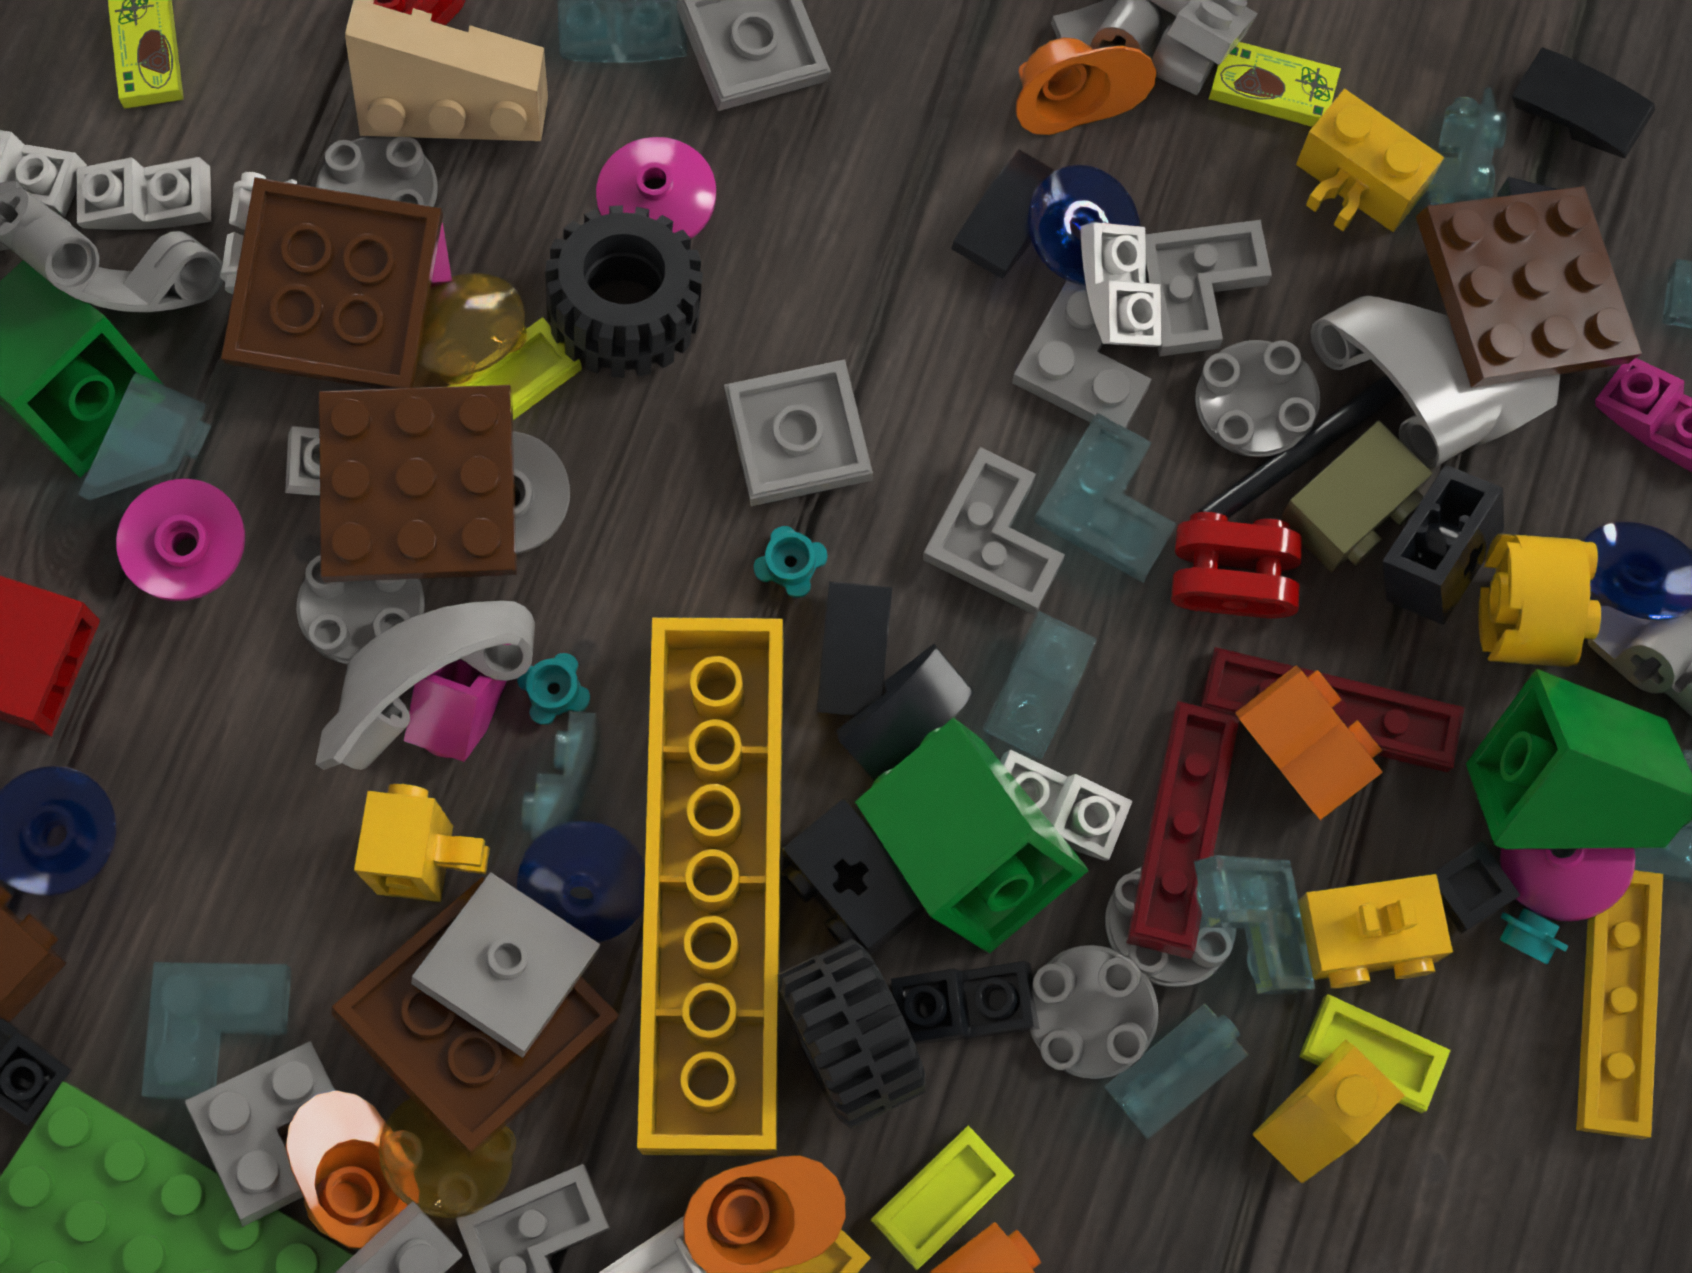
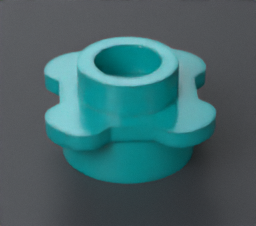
(786, 544)
(559, 671)
(1532, 935)

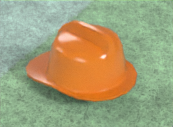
(1077, 85)
(338, 1168)
(764, 1216)

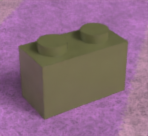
(1357, 497)

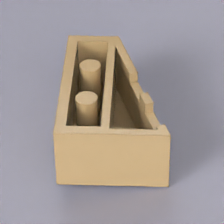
(440, 80)

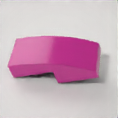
(1651, 409)

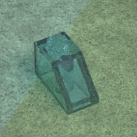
(146, 438)

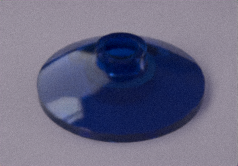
(1078, 197)
(1642, 571)
(34, 806)
(591, 858)

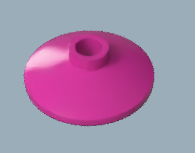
(686, 196)
(164, 518)
(1569, 886)

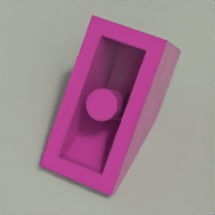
(452, 710)

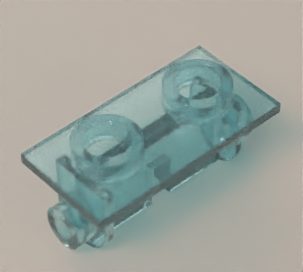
(1474, 134)
(1177, 1070)

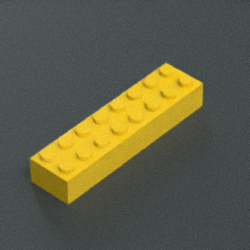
(712, 889)

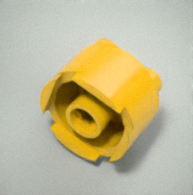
(1538, 600)

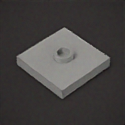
(753, 48)
(798, 432)
(505, 964)

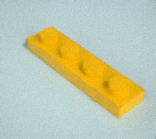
(1621, 1013)

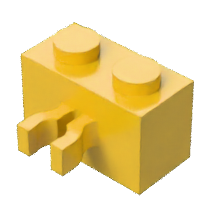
(1366, 163)
(410, 844)
(1375, 929)

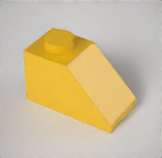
(1328, 1112)

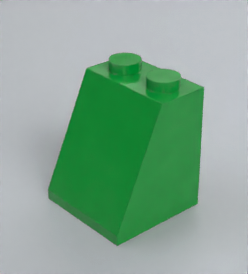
(61, 367)
(1580, 772)
(969, 837)

